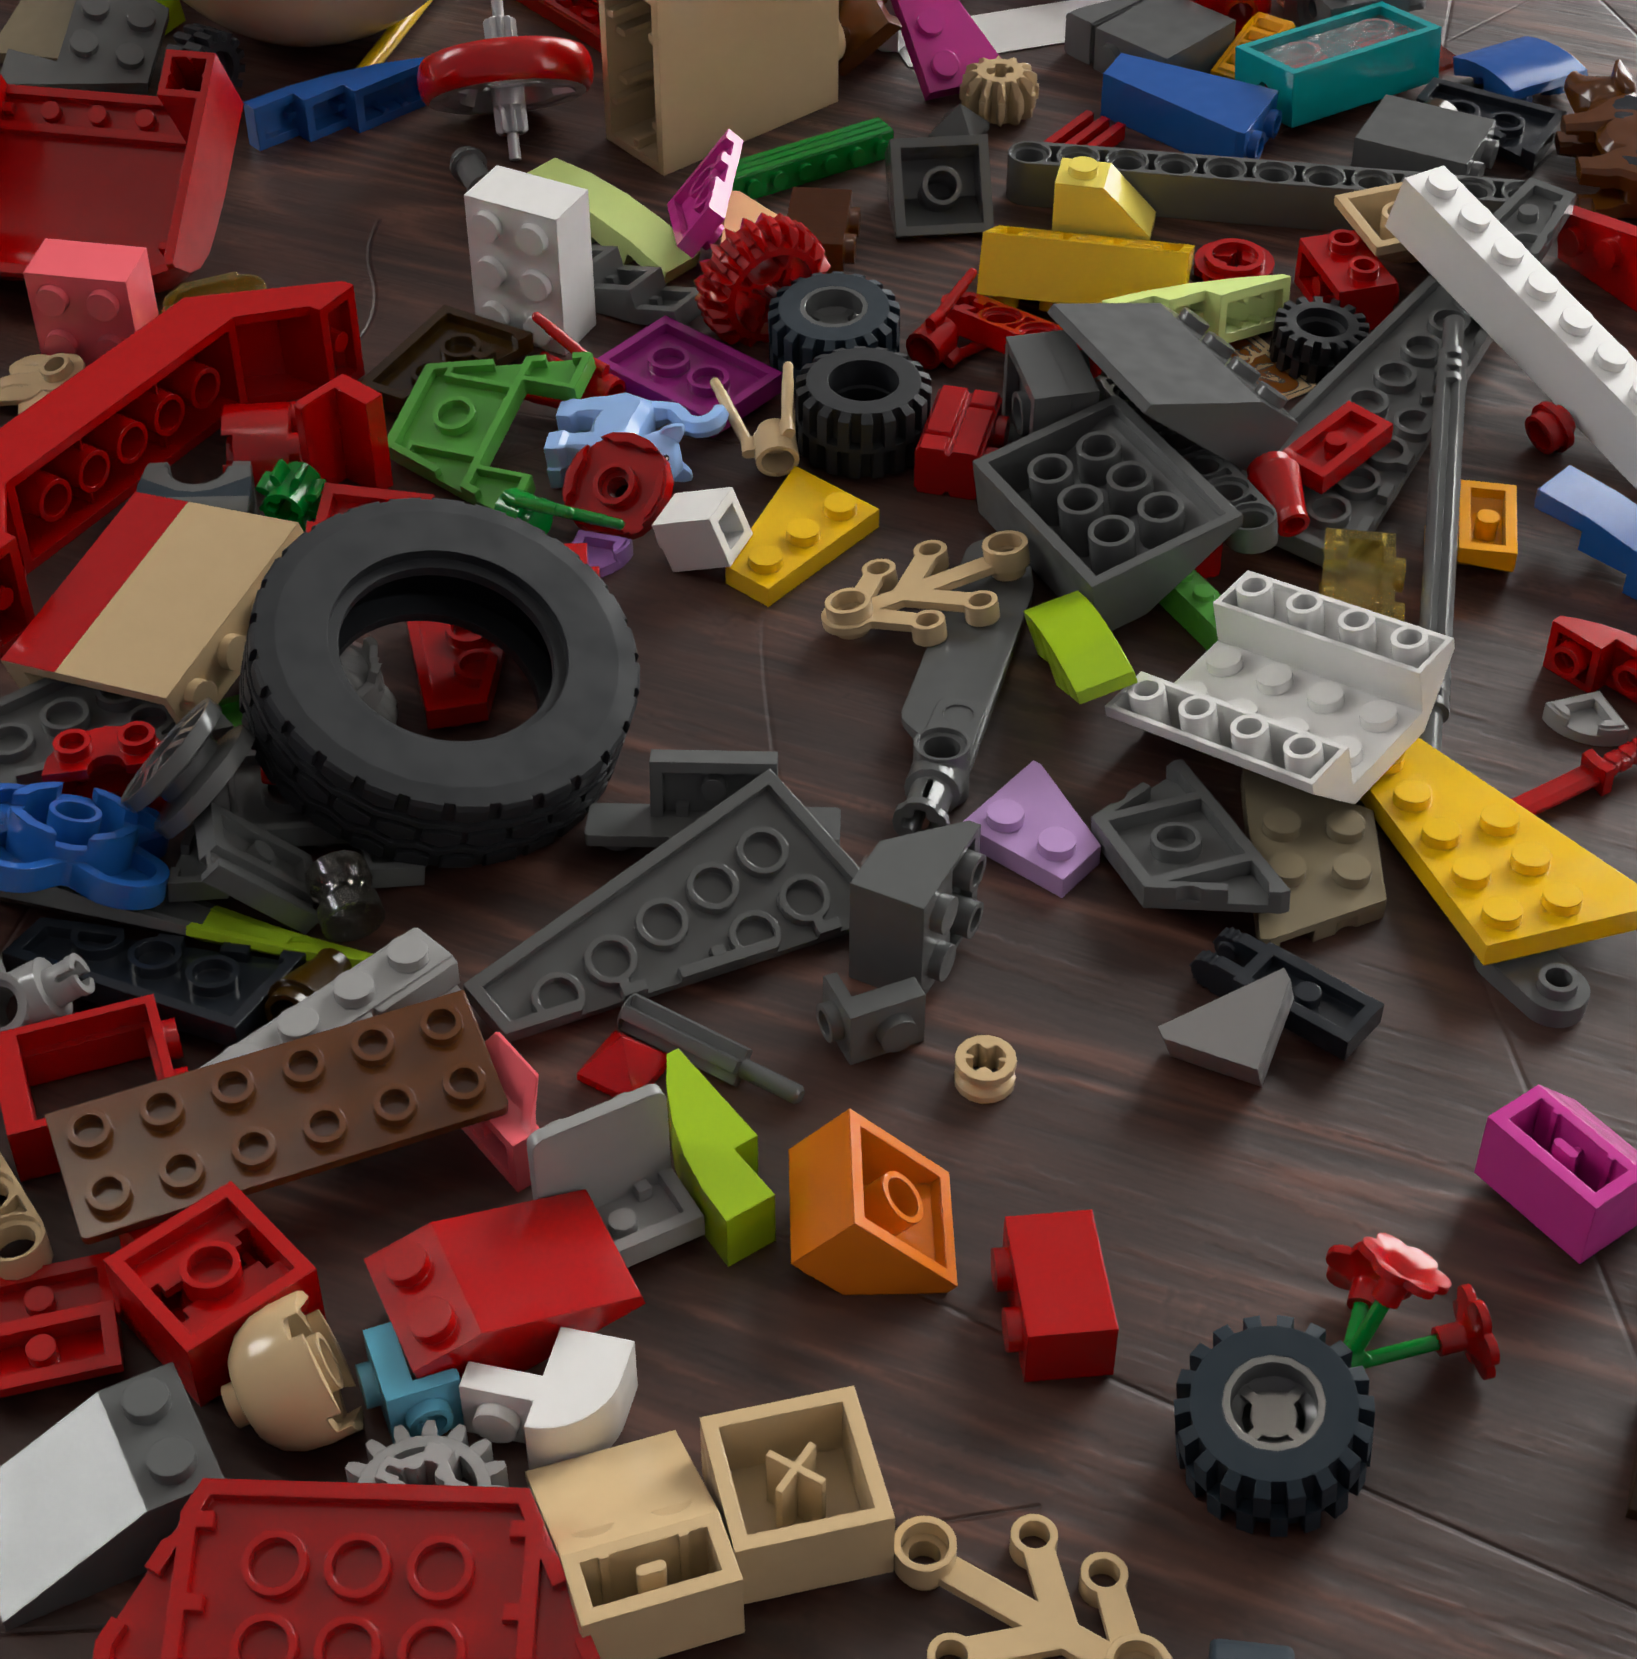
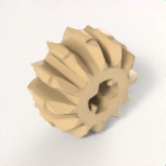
(1000, 90)

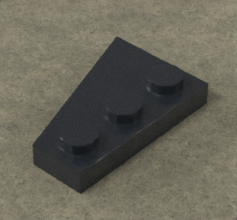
(1521, 126)

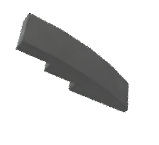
(638, 292)

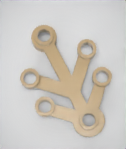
(856, 610)
(1039, 1626)

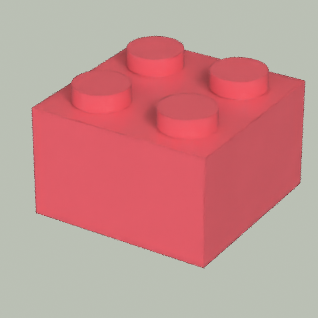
(88, 296)

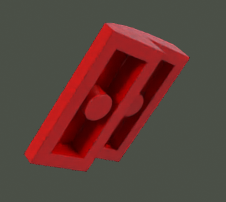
(59, 1326)

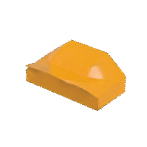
(1487, 525)

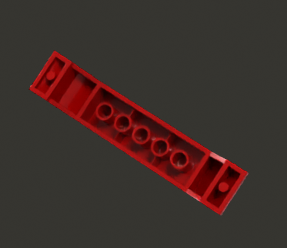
(154, 403)

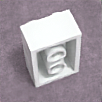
(531, 254)

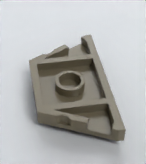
(1321, 853)

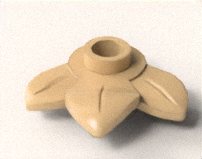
(36, 377)

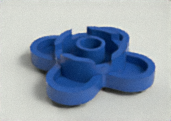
(81, 845)

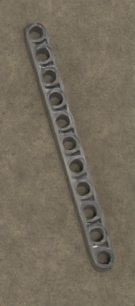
(1223, 186)

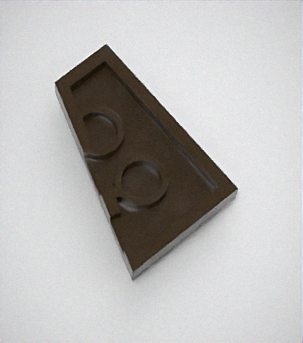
(445, 337)

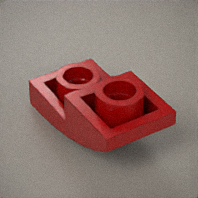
(1593, 656)

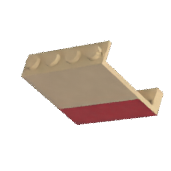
(156, 604)

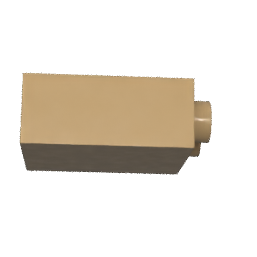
(701, 67)

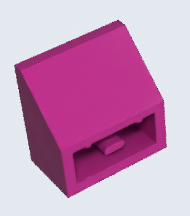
(1561, 1170)

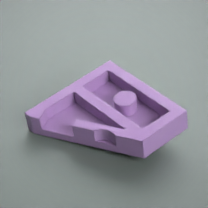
(1037, 832)

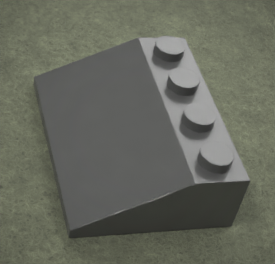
(1181, 376)
(1105, 508)

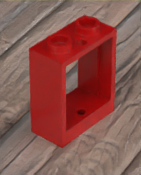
(69, 1048)

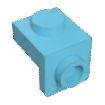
(405, 1401)

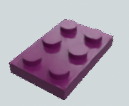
(678, 362)

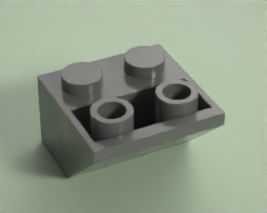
(915, 905)

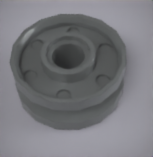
(188, 768)

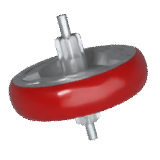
(505, 76)

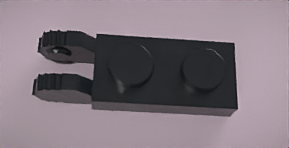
(1323, 1006)

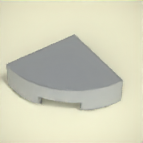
(1586, 720)

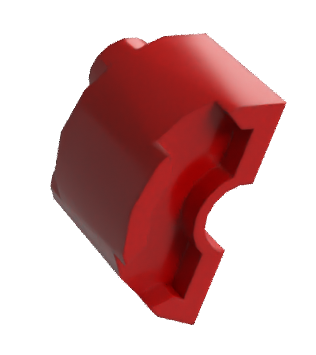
(260, 435)
(100, 758)

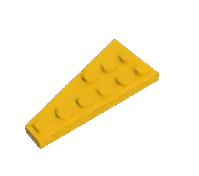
(1494, 865)

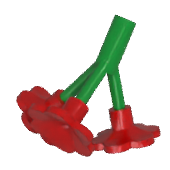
(1381, 1276)

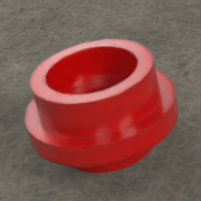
(1550, 428)

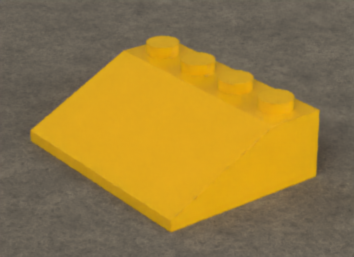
(1075, 266)

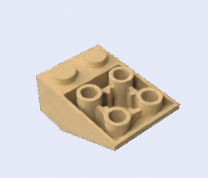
(641, 1549)

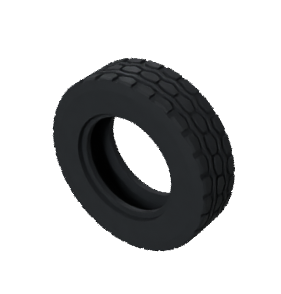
(417, 793)

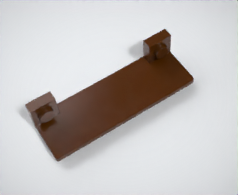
(275, 1115)

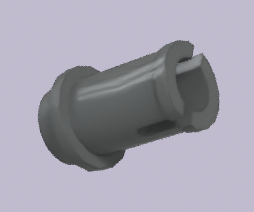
(468, 165)

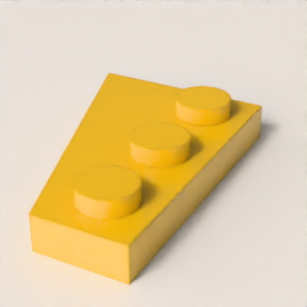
(799, 535)

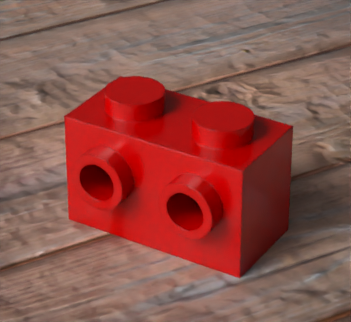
(1346, 270)

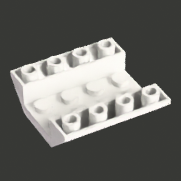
(1298, 689)

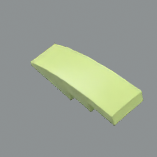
(623, 222)
(1230, 306)

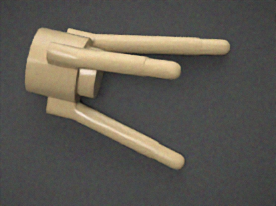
(775, 439)

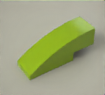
(1079, 647)
(718, 1163)

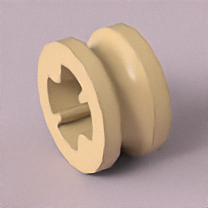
(983, 1084)

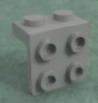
(625, 1165)

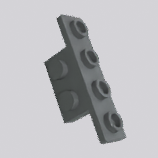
(681, 791)

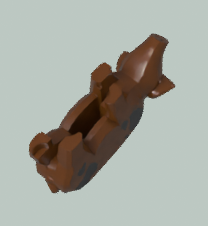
(1603, 140)

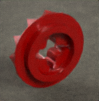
(1219, 258)

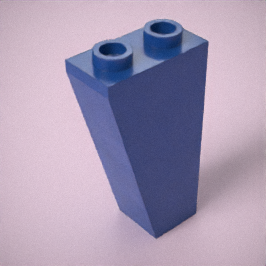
(1190, 107)

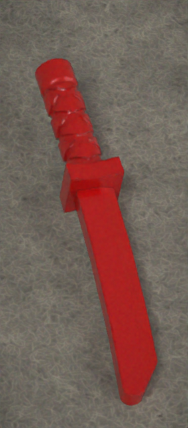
(1592, 773)

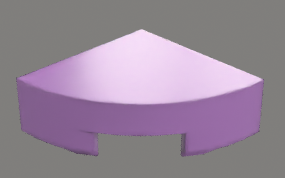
(606, 550)

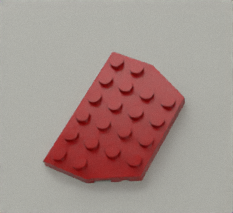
(350, 1577)

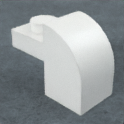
(565, 1412)

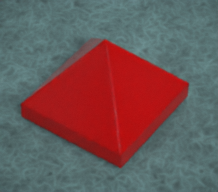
(622, 1065)

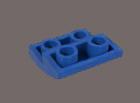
(1519, 67)

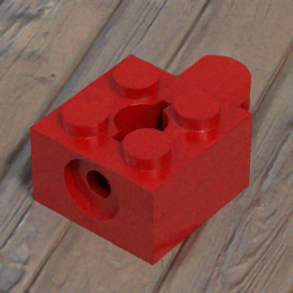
(199, 1279)

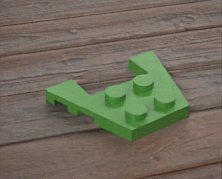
(463, 414)

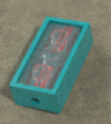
(1342, 61)

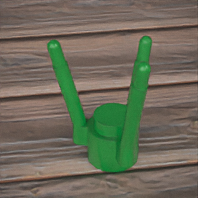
(540, 511)

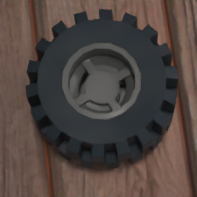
(829, 315)
(1274, 1425)

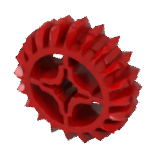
(749, 272)

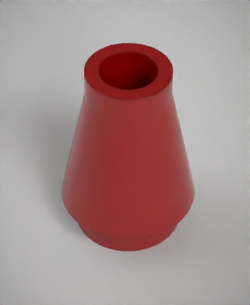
(1281, 484)

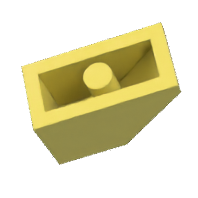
(1099, 201)

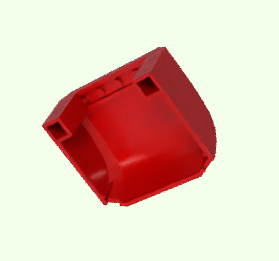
(119, 167)

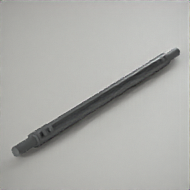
(1444, 504)

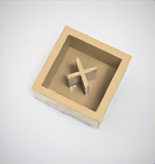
(799, 1493)

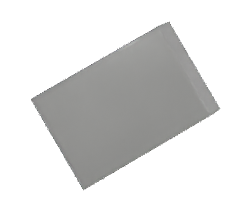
(1235, 1031)

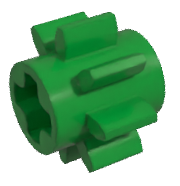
(291, 492)

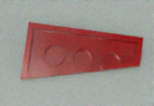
(1602, 252)

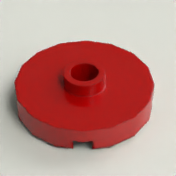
(615, 462)

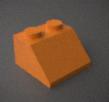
(869, 1212)

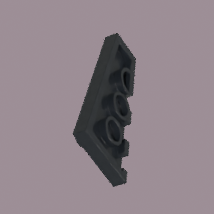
(204, 990)

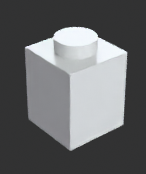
(702, 529)

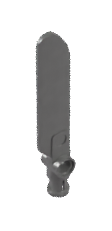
(955, 701)

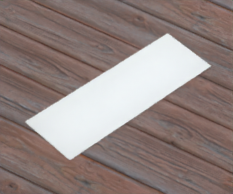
(1023, 26)

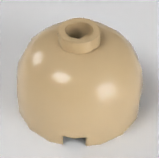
(290, 1378)

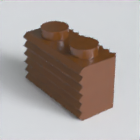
(831, 219)

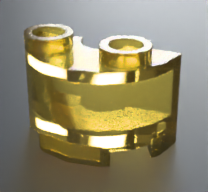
(1363, 570)

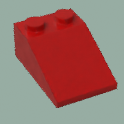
(502, 1284)

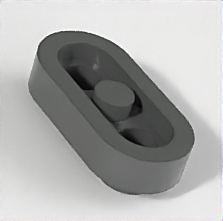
(1541, 987)

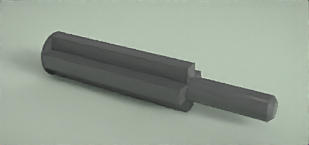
(702, 1046)

